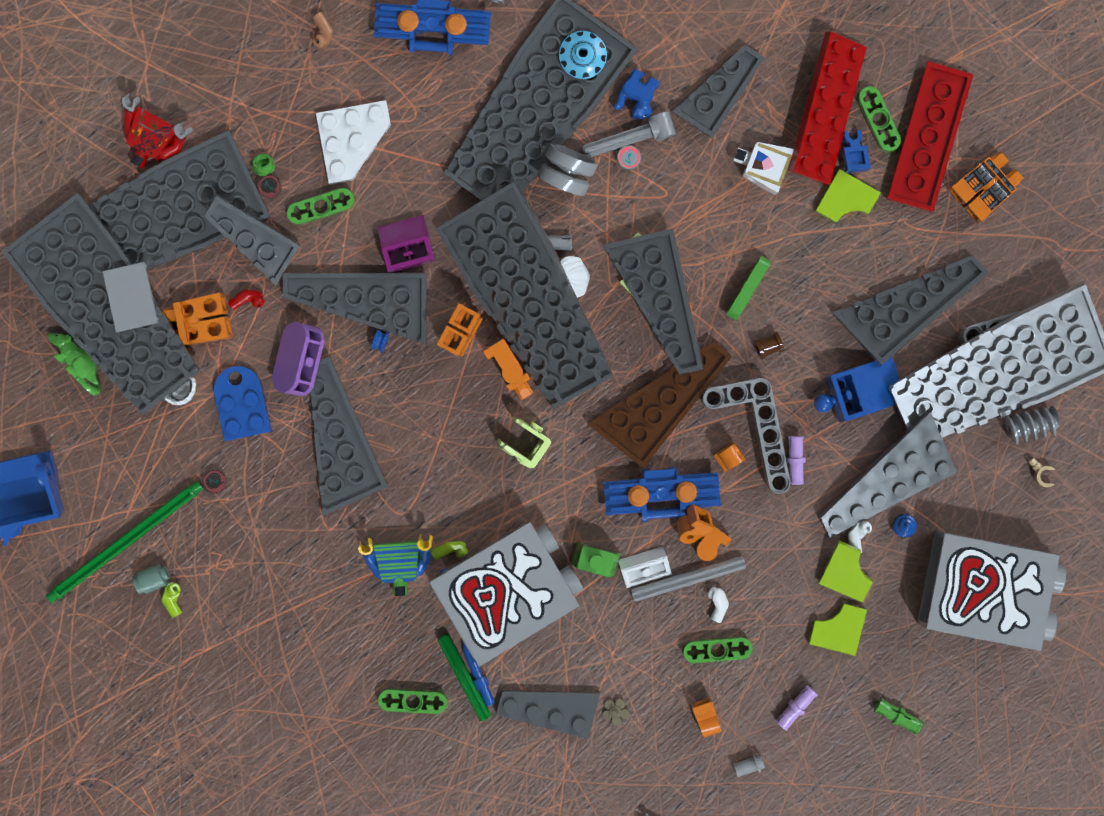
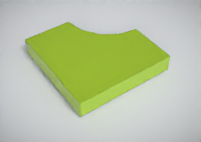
(845, 196)
(844, 573)
(841, 631)

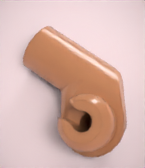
(324, 33)

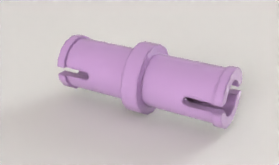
(796, 460)
(796, 707)

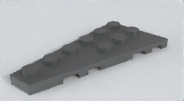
(657, 283)

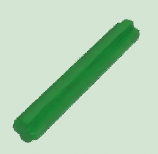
(464, 677)

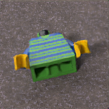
(397, 561)

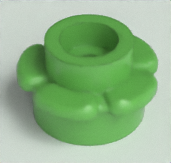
(263, 165)

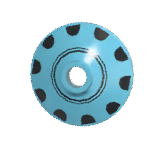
(579, 66)

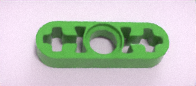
(865, 106)
(306, 217)
(748, 288)
(724, 657)
(395, 693)

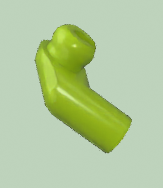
(449, 547)
(170, 598)

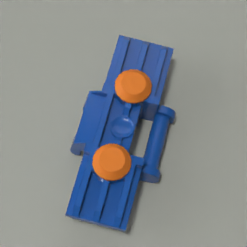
(439, 16)
(661, 485)

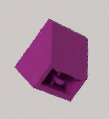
(406, 244)

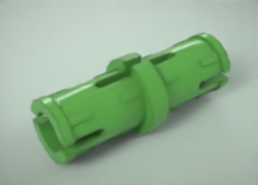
(898, 716)

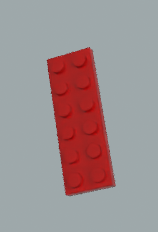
(827, 108)
(929, 137)

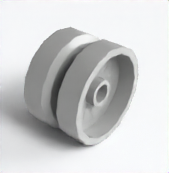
(567, 169)

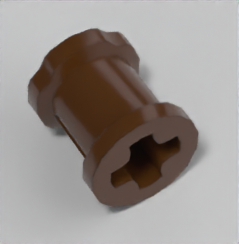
(769, 345)

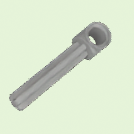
(659, 127)

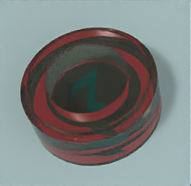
(269, 186)
(214, 481)

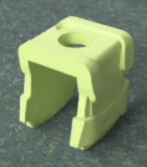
(538, 450)

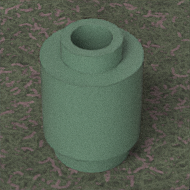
(151, 579)

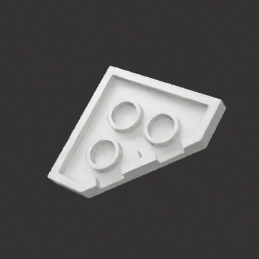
(350, 137)

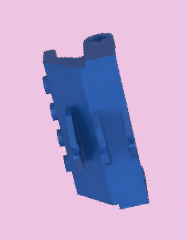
(28, 493)

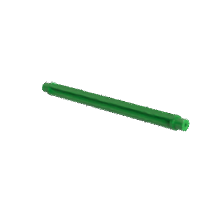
(124, 541)

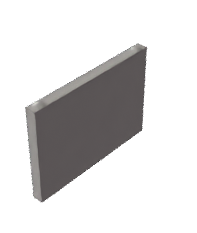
(130, 297)

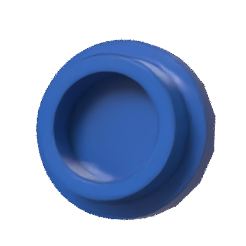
(904, 525)

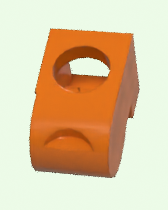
(729, 457)
(692, 526)
(707, 545)
(706, 717)

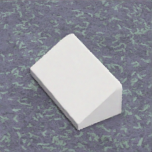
(645, 567)

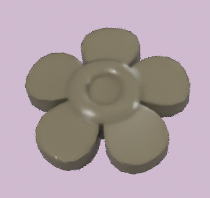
(615, 710)

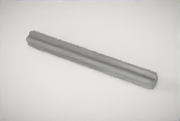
(688, 578)

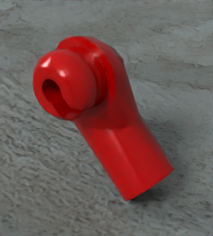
(249, 296)

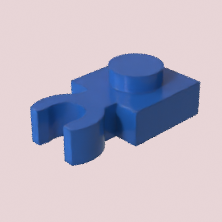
(855, 156)

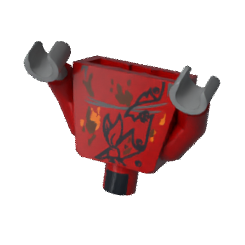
(151, 134)

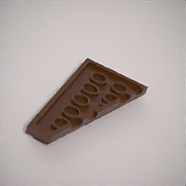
(652, 413)

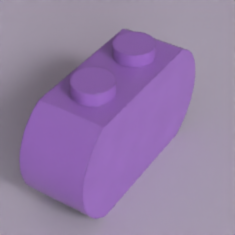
(298, 359)

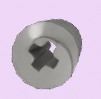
(1032, 424)

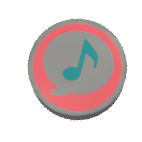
(629, 157)

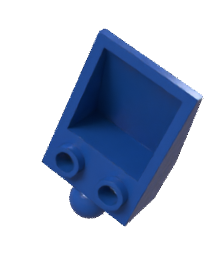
(863, 389)

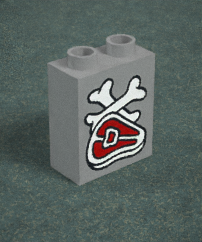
(506, 591)
(990, 591)

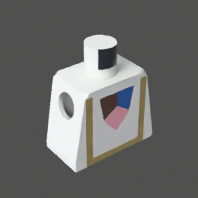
(765, 165)

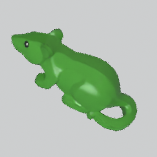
(77, 361)

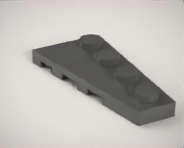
(717, 95)
(255, 239)
(559, 711)

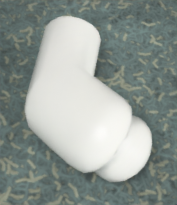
(857, 532)
(720, 602)

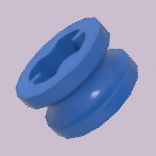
(380, 341)

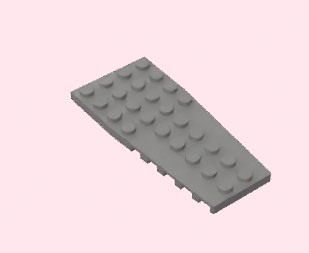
(1008, 365)

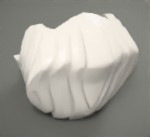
(576, 273)

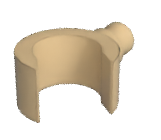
(1038, 468)

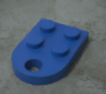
(241, 406)

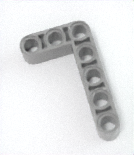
(761, 425)

